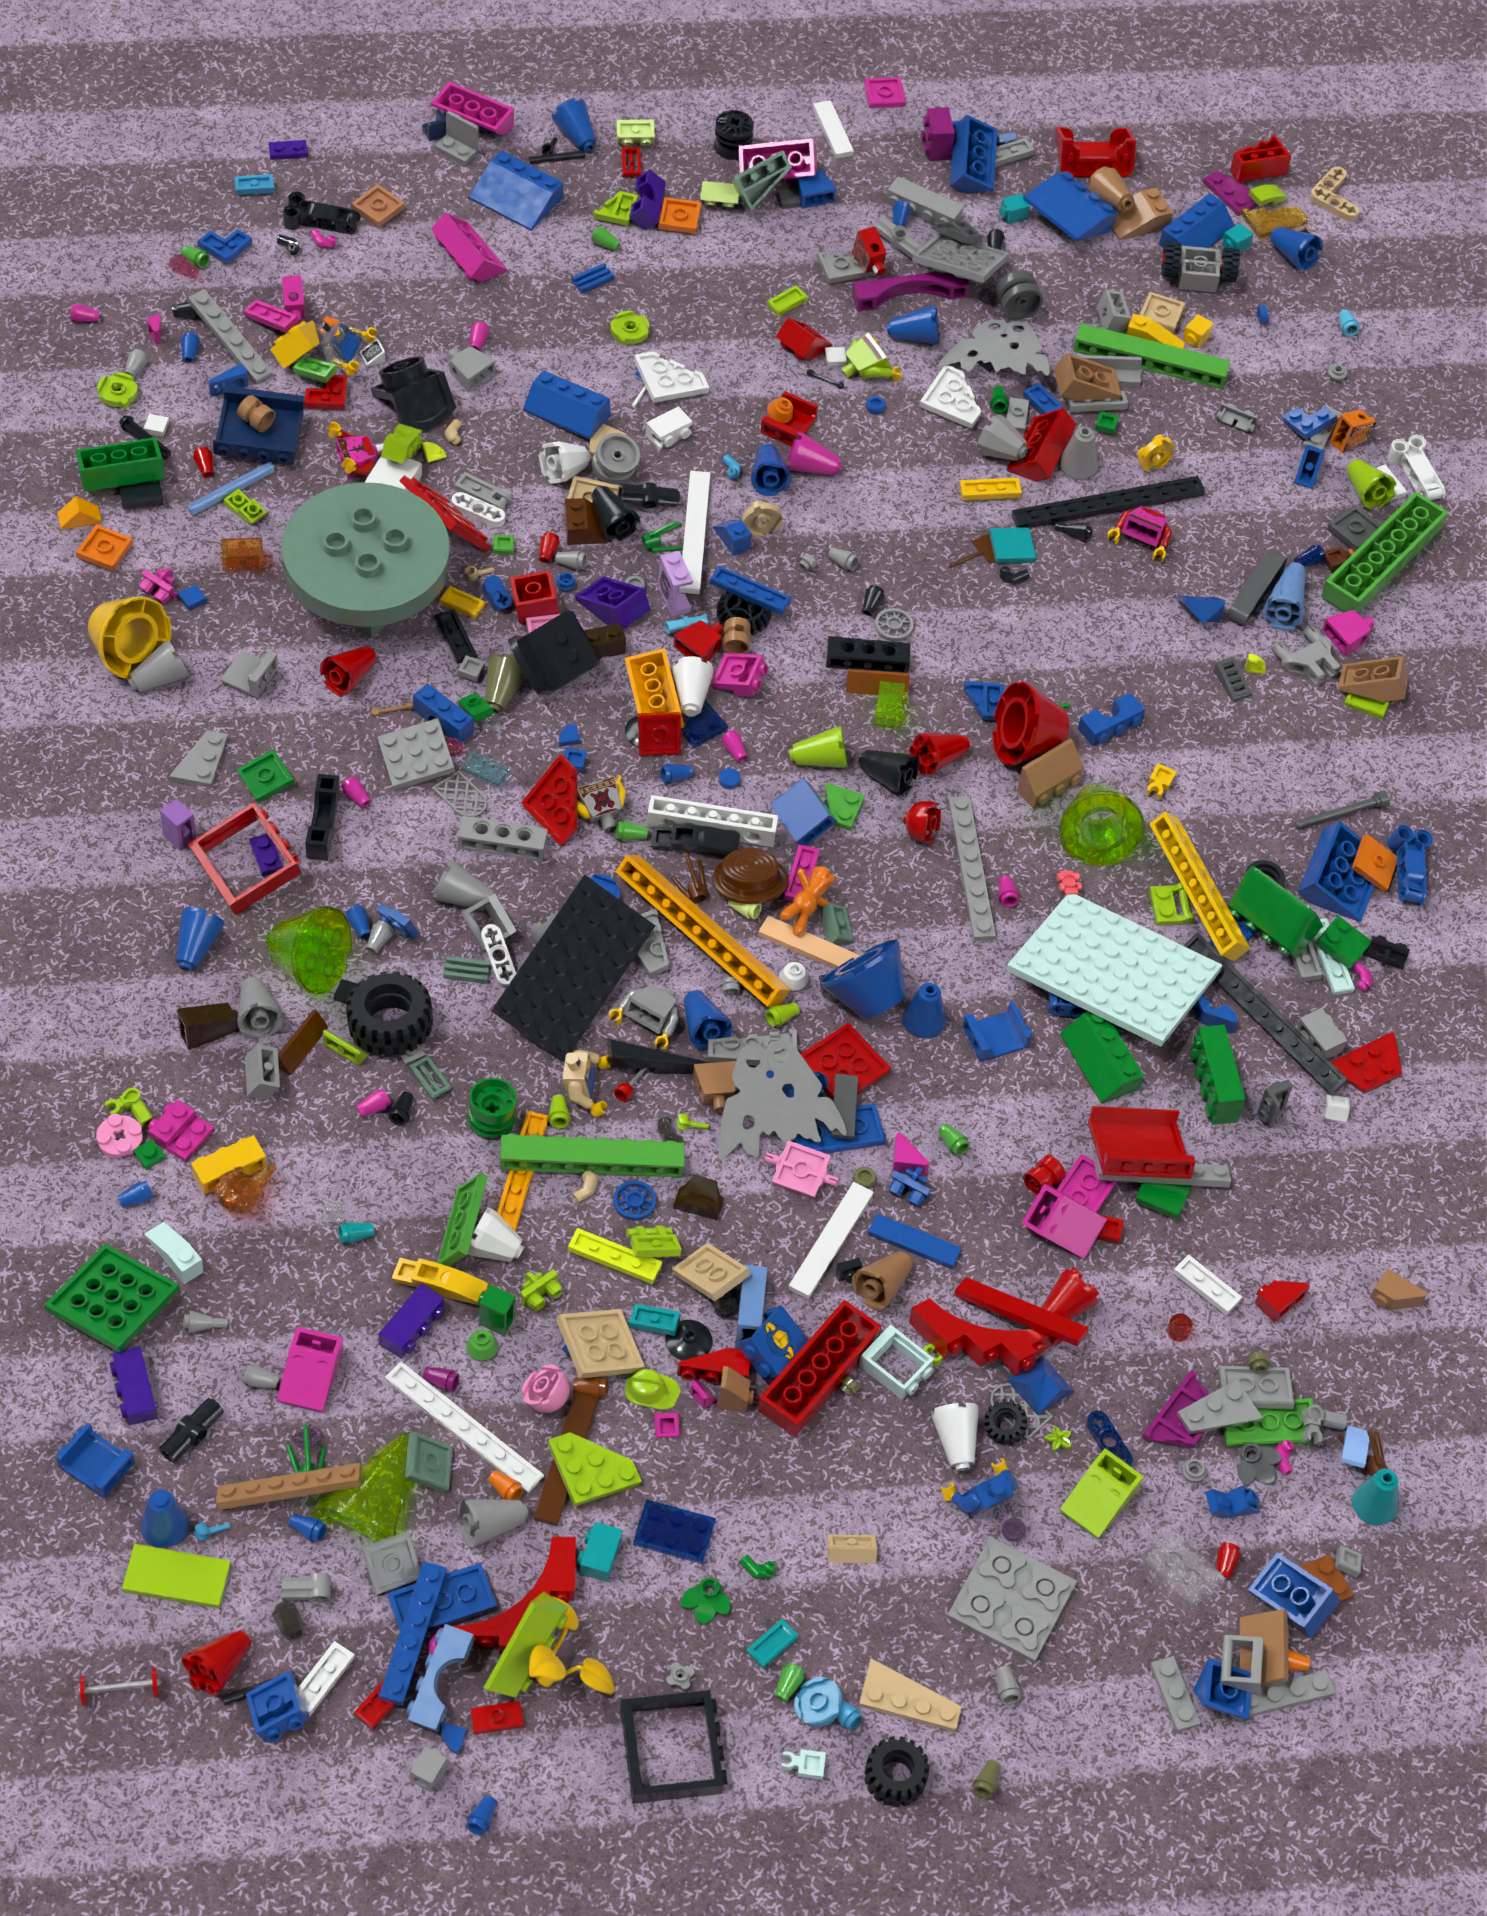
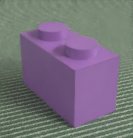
(178, 824)

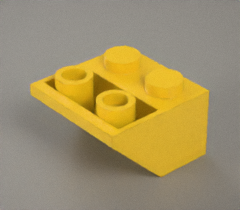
(295, 343)

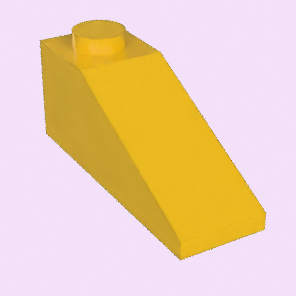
(1151, 330)

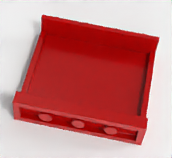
(1139, 1142)

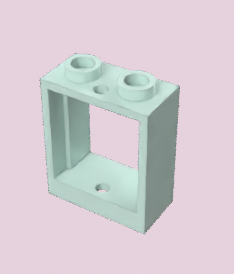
(893, 1337)

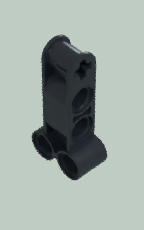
(318, 215)

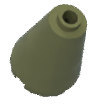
(502, 681)

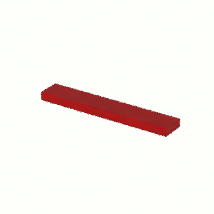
(1021, 1311)

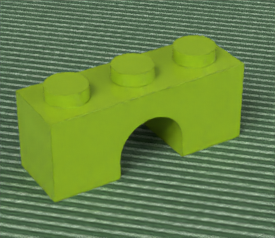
(402, 443)

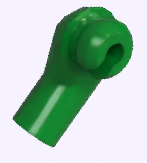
(756, 1570)

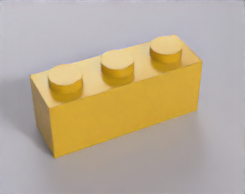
(244, 1153)

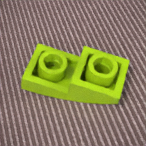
(1267, 194)
(242, 506)

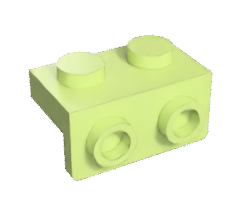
(635, 132)
(719, 192)

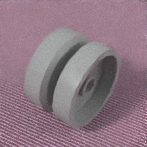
(615, 458)

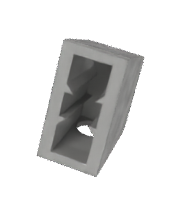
(470, 367)

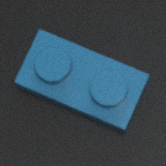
(254, 184)

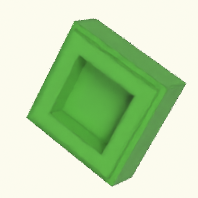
(503, 544)

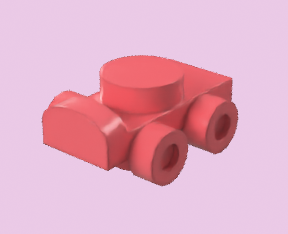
(1068, 883)

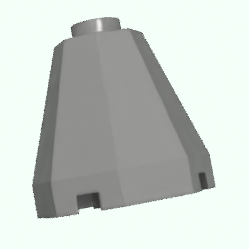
(1002, 440)

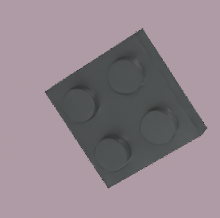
(1353, 527)

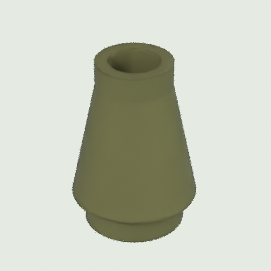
(986, 1782)

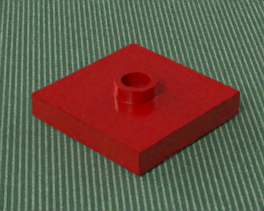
(659, 733)

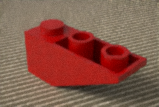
(710, 1365)

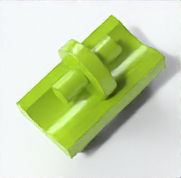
(536, 1286)

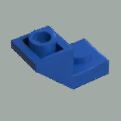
(1216, 1016)
(1234, 1503)

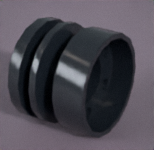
(732, 130)

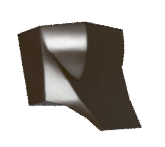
(699, 1197)

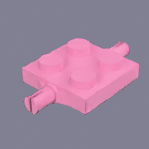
(801, 1169)

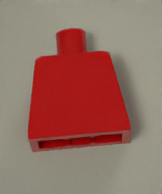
(699, 640)

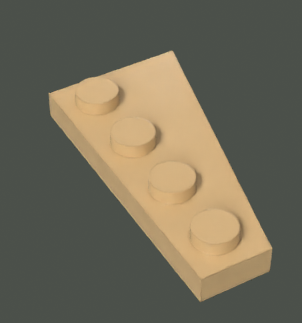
(904, 1698)

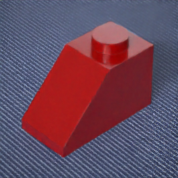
(1280, 1297)

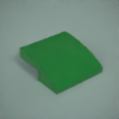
(1163, 1197)

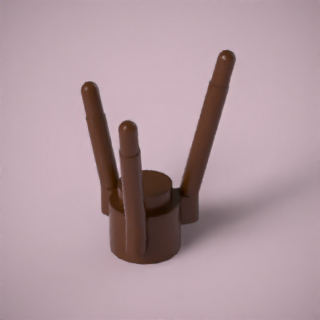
(696, 891)
(1375, 1462)

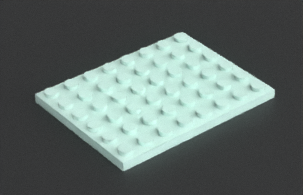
(1114, 968)

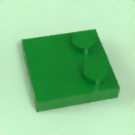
(265, 776)
(1343, 942)

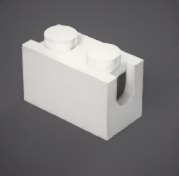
(668, 428)

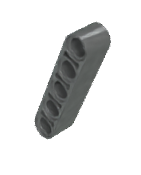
(1256, 587)

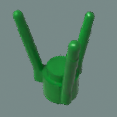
(652, 539)
(308, 1466)

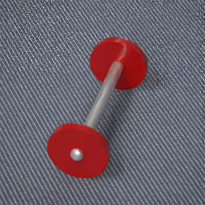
(83, 1690)

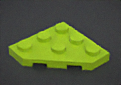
(591, 1469)

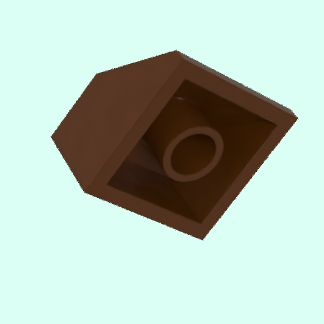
(582, 523)

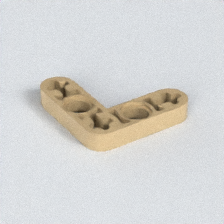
(1328, 193)

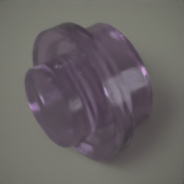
(1013, 1529)

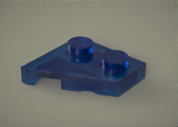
(704, 726)

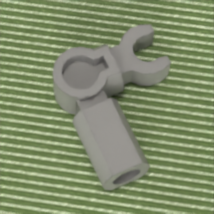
(1315, 1417)

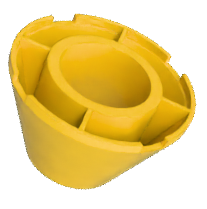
(128, 632)

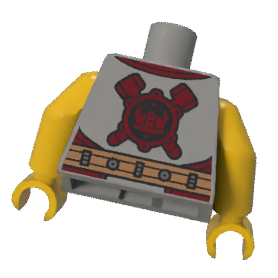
(601, 801)

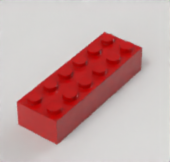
(818, 1368)

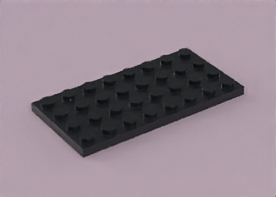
(573, 968)

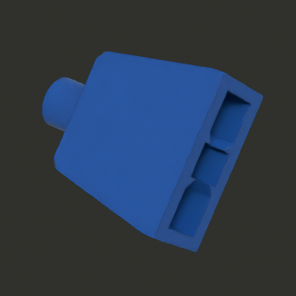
(815, 190)

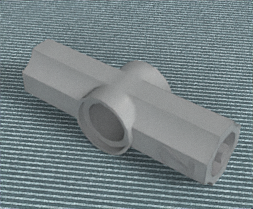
(897, 236)

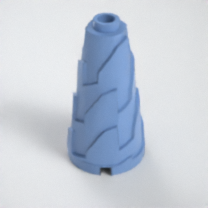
(1285, 603)

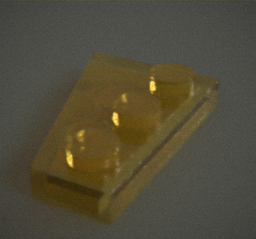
(1265, 221)

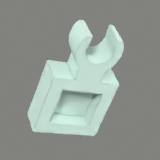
(809, 1763)

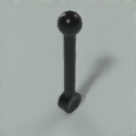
(810, 373)

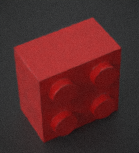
(534, 595)

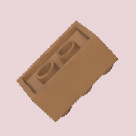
(1050, 774)

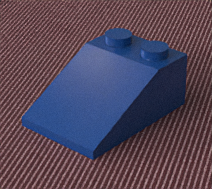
(1296, 1591)

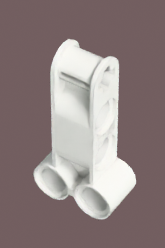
(1417, 466)

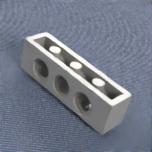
(502, 838)

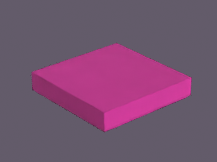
(884, 92)

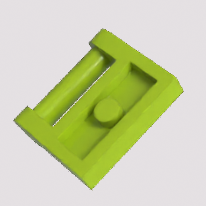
(1164, 905)

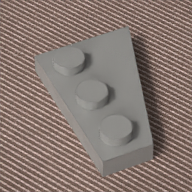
(202, 761)
(1220, 1409)

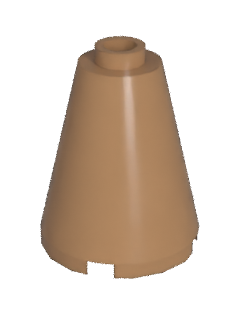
(1111, 188)
(882, 1279)

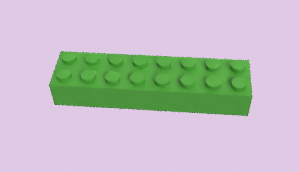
(1384, 554)

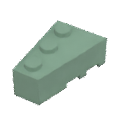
(760, 179)

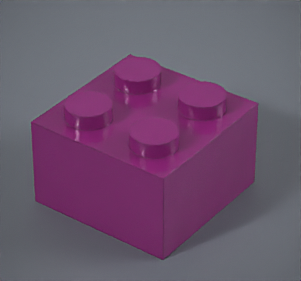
(938, 134)

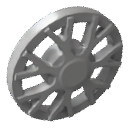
(894, 624)

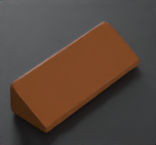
(868, 681)

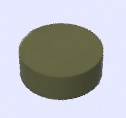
(865, 1177)

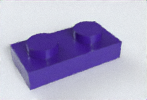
(288, 149)
(265, 854)

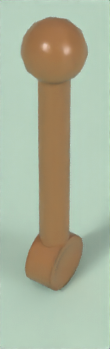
(375, 711)

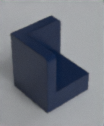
(435, 129)

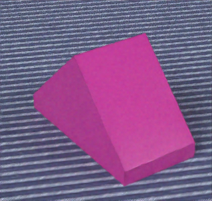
(907, 1156)

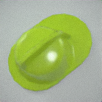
(652, 1389)

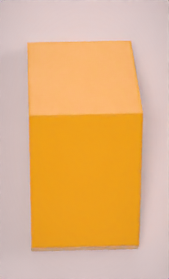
(78, 513)

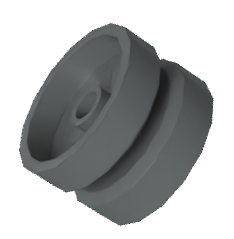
(1019, 295)

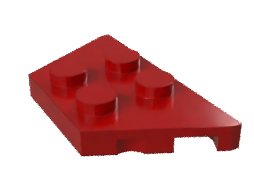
(1371, 1064)

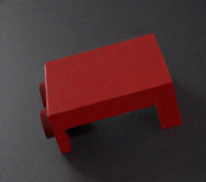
(803, 417)

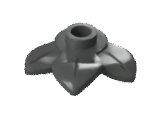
(1260, 1467)

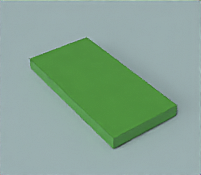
(462, 1220)
(1273, 1429)

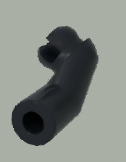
(290, 243)
(1014, 578)

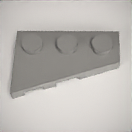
(840, 268)
(653, 952)

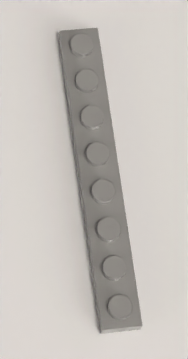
(971, 868)

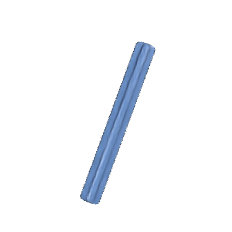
(224, 491)

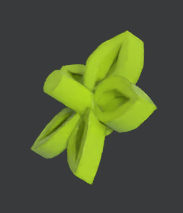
(1059, 1438)

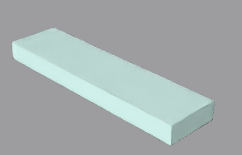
(1335, 972)

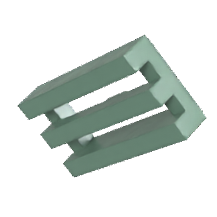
(466, 966)
(438, 1091)

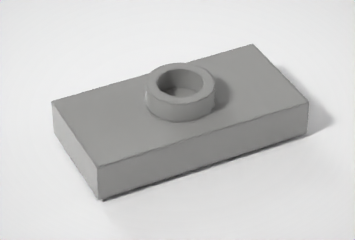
(1018, 413)

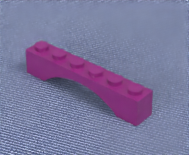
(873, 293)

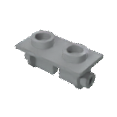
(1244, 419)

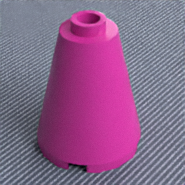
(811, 457)

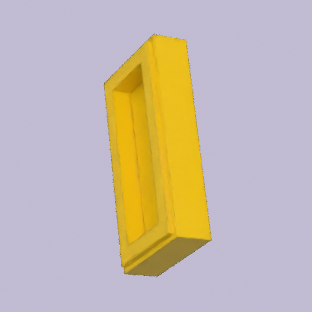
(462, 602)

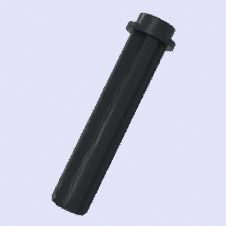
(128, 423)

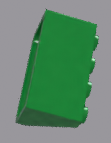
(1274, 913)

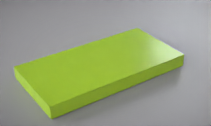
(176, 1576)

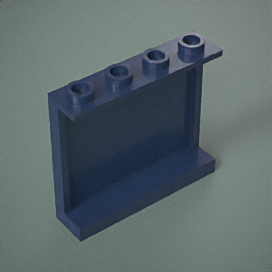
(275, 444)

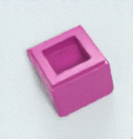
(155, 327)
(701, 1394)
(666, 1424)

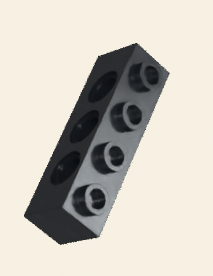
(867, 654)

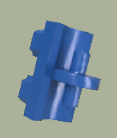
(900, 1182)

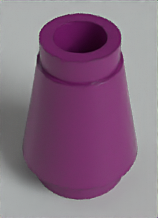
(442, 1378)

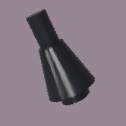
(1079, 530)

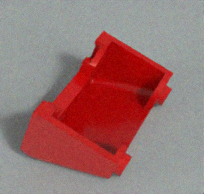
(1085, 158)

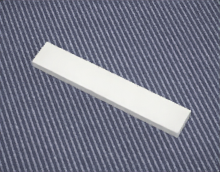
(830, 1240)

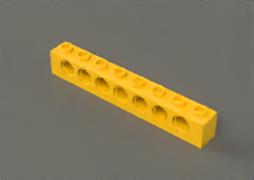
(1199, 886)

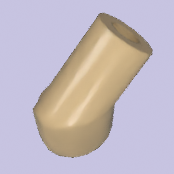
(451, 432)
(588, 1189)

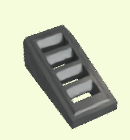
(1228, 667)

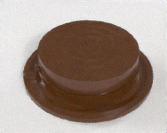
(750, 876)

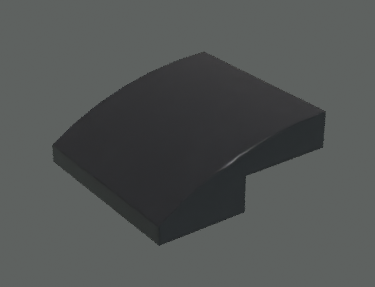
(141, 495)

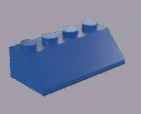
(973, 156)
(1200, 224)
(567, 405)

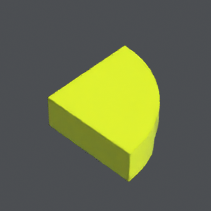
(432, 451)
(1255, 664)

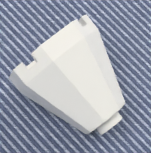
(562, 460)
(495, 1239)

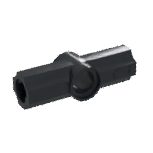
(649, 495)
(191, 1430)

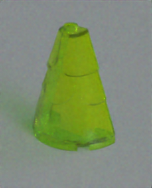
(381, 1501)

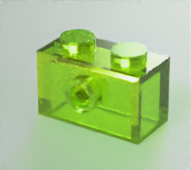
(889, 705)

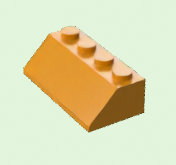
(652, 683)

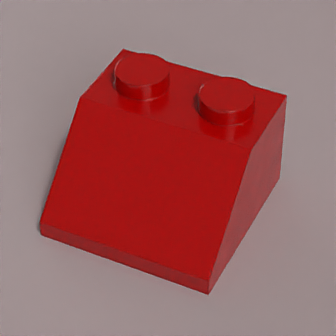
(802, 339)

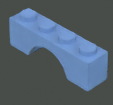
(452, 1647)

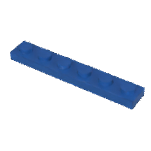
(413, 1633)

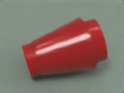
(204, 461)
(548, 545)
(1227, 1558)

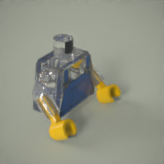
(342, 343)

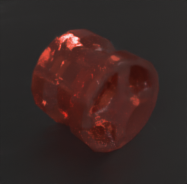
(1174, 1330)

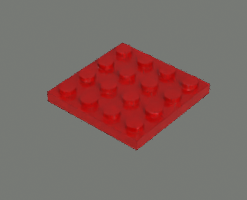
(450, 515)

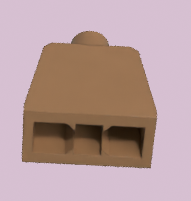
(715, 1083)

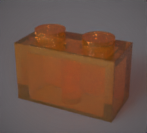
(242, 554)

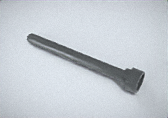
(1379, 800)

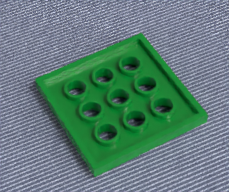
(92, 1274)

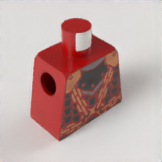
(870, 251)

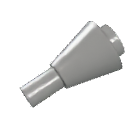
(198, 1322)

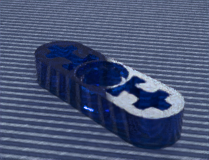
(1106, 1424)

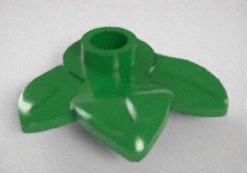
(706, 1604)

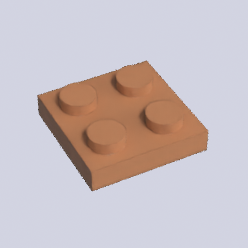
(378, 205)

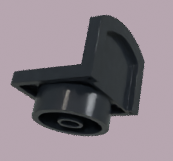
(417, 393)
(554, 653)

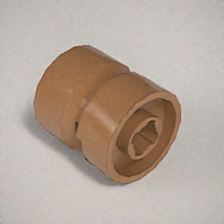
(256, 413)
(736, 641)

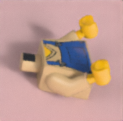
(580, 1077)

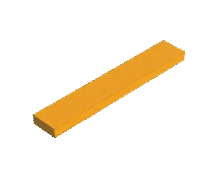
(519, 1181)

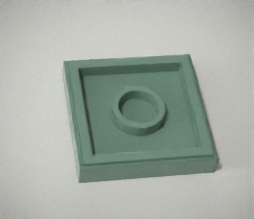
(428, 1462)

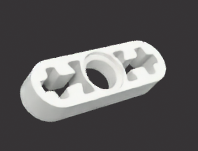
(473, 503)
(487, 942)

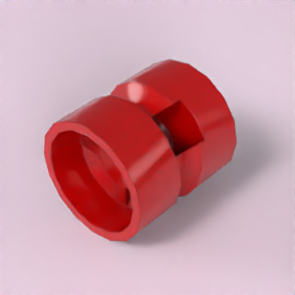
(1047, 1171)

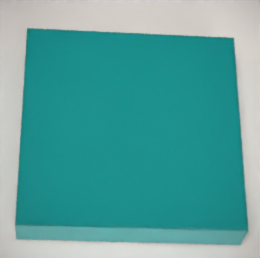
(1012, 545)

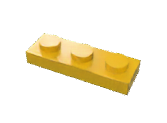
(990, 489)

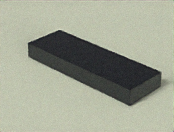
(455, 635)

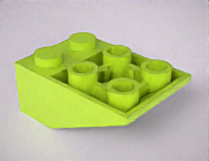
(1102, 1493)

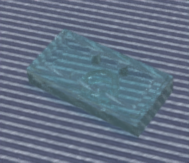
(485, 768)

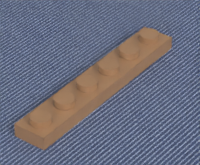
(289, 1486)

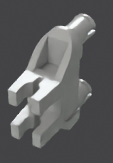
(1310, 658)

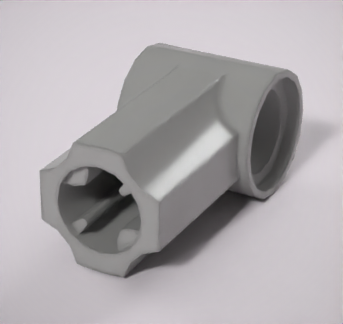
(313, 1588)

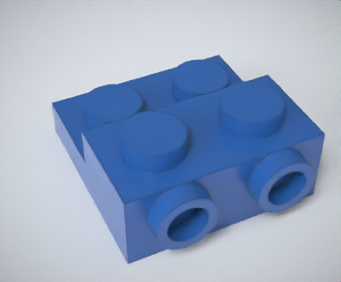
(277, 1707)

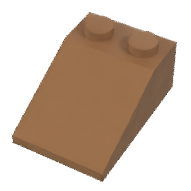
(1147, 215)
(1085, 379)
(1376, 679)

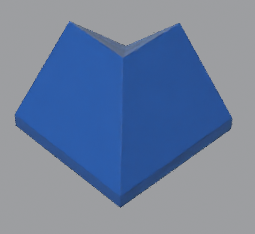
(1203, 608)
(1041, 1386)
(1220, 1696)

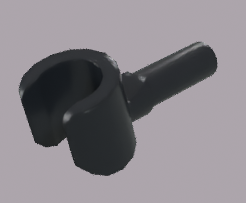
(549, 146)

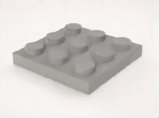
(416, 754)

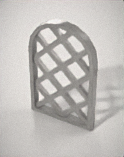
(476, 791)
(1048, 1416)

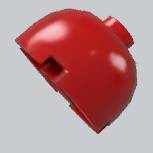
(921, 818)

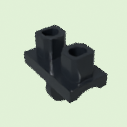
(1388, 952)

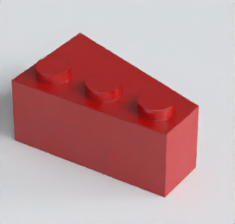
(1261, 161)

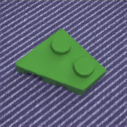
(843, 805)

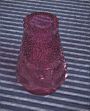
(183, 266)

